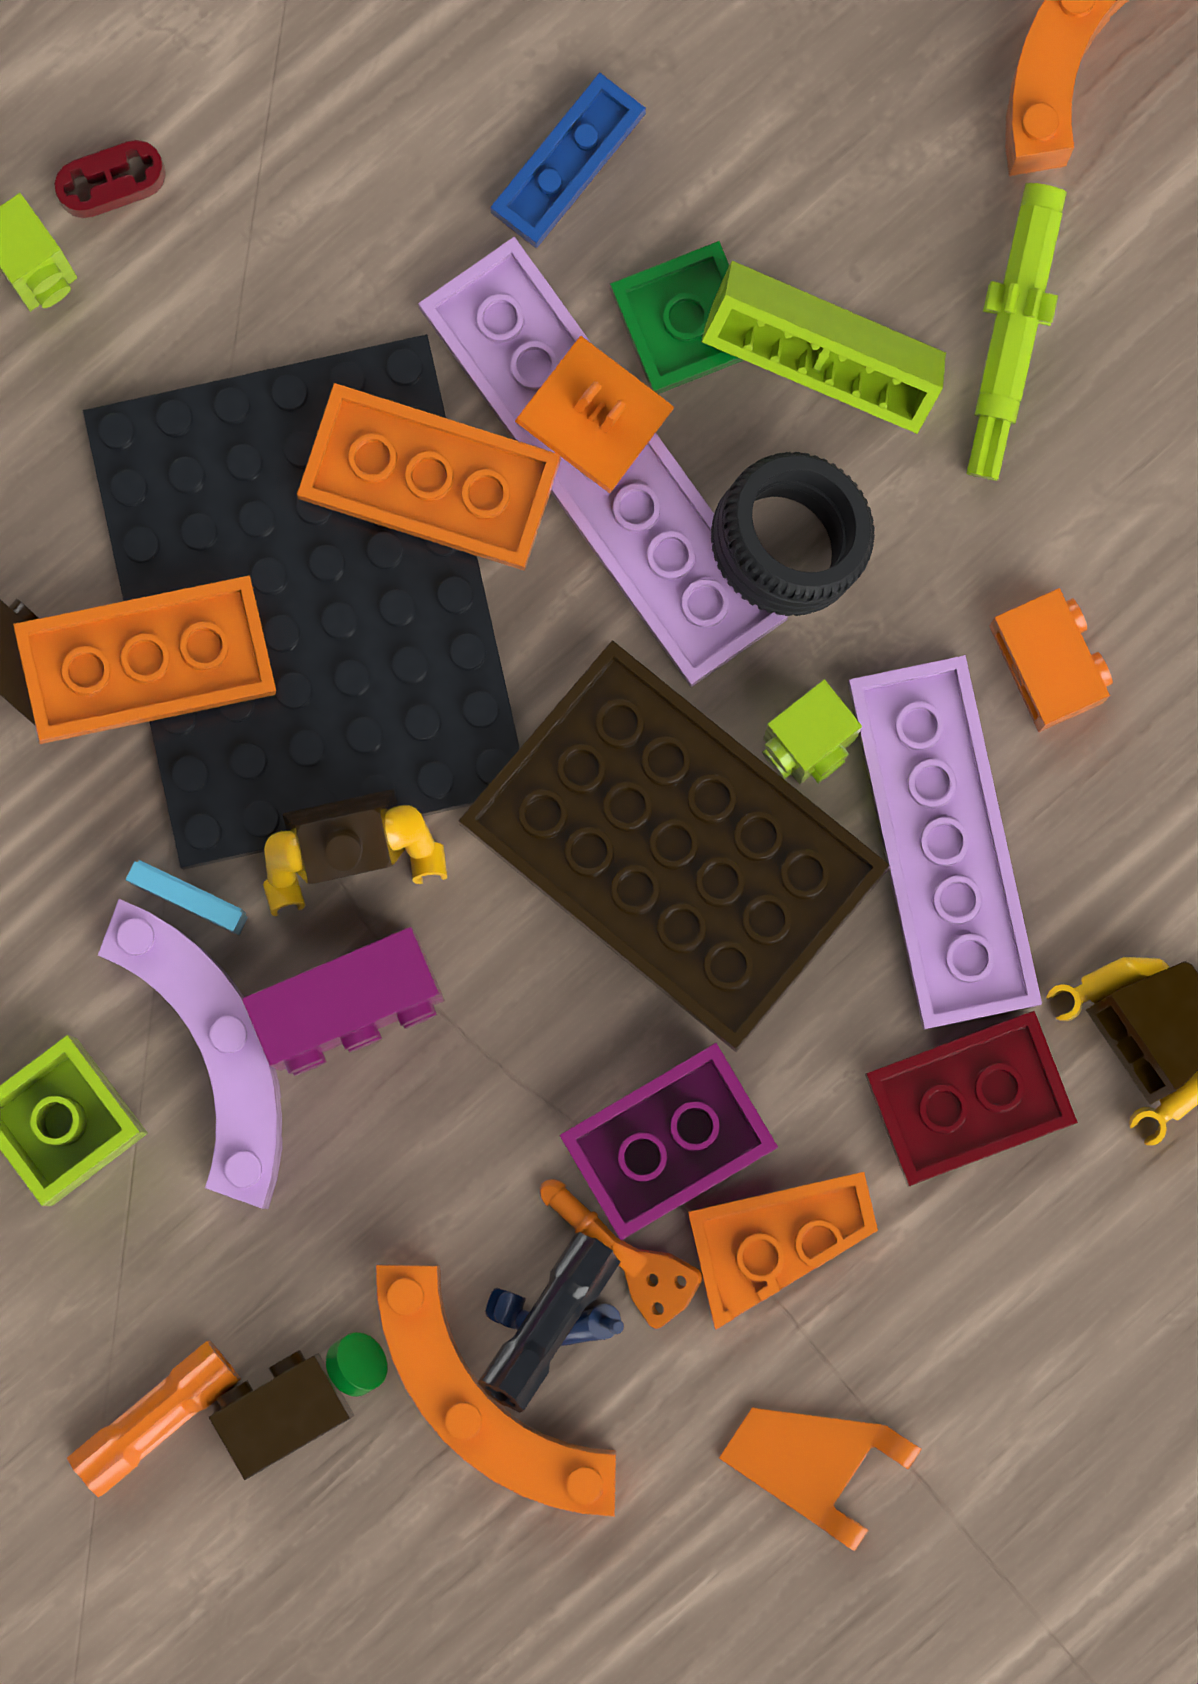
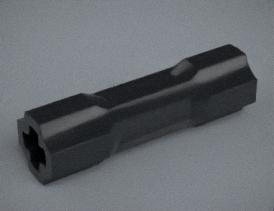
(526, 1357)

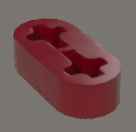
(106, 165)

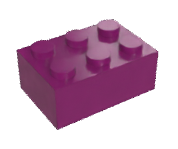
(344, 1002)
(668, 1141)

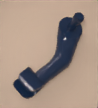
(593, 1324)

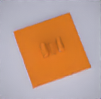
(594, 414)

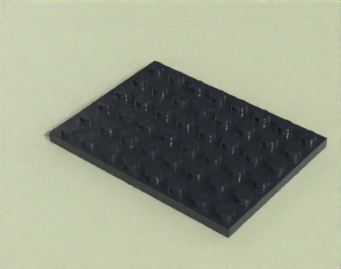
(367, 630)

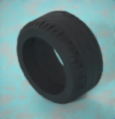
(824, 492)

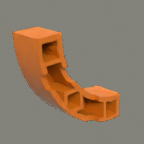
(1044, 82)
(467, 1417)

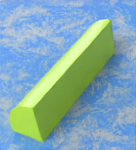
(825, 347)

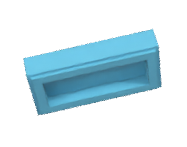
(187, 897)

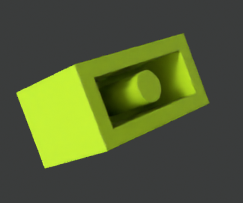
(31, 256)

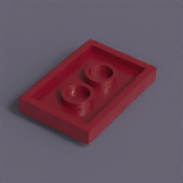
(971, 1098)

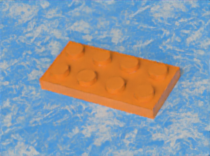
(429, 476)
(144, 659)

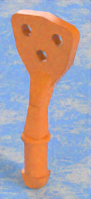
(636, 1263)

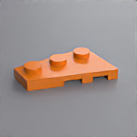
(775, 1238)

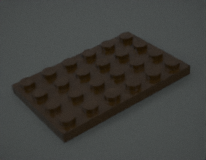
(674, 845)

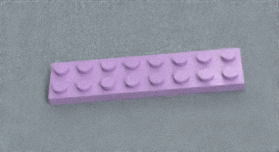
(654, 524)

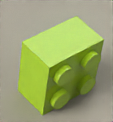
(63, 1121)

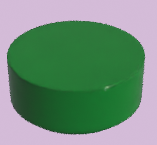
(356, 1364)

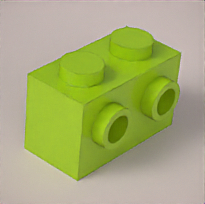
(811, 735)

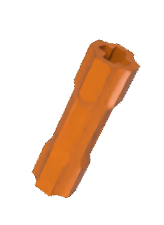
(156, 1416)

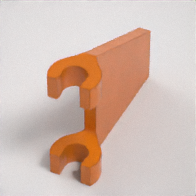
(811, 1461)

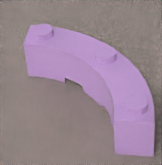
(213, 1009)

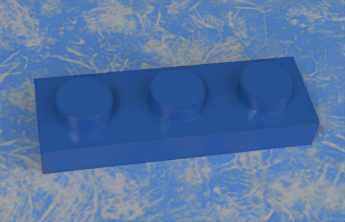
(568, 160)

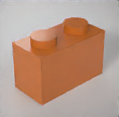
(1051, 659)

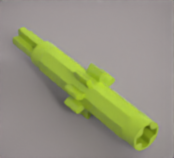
(1018, 309)

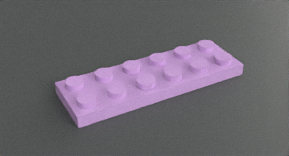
(944, 842)

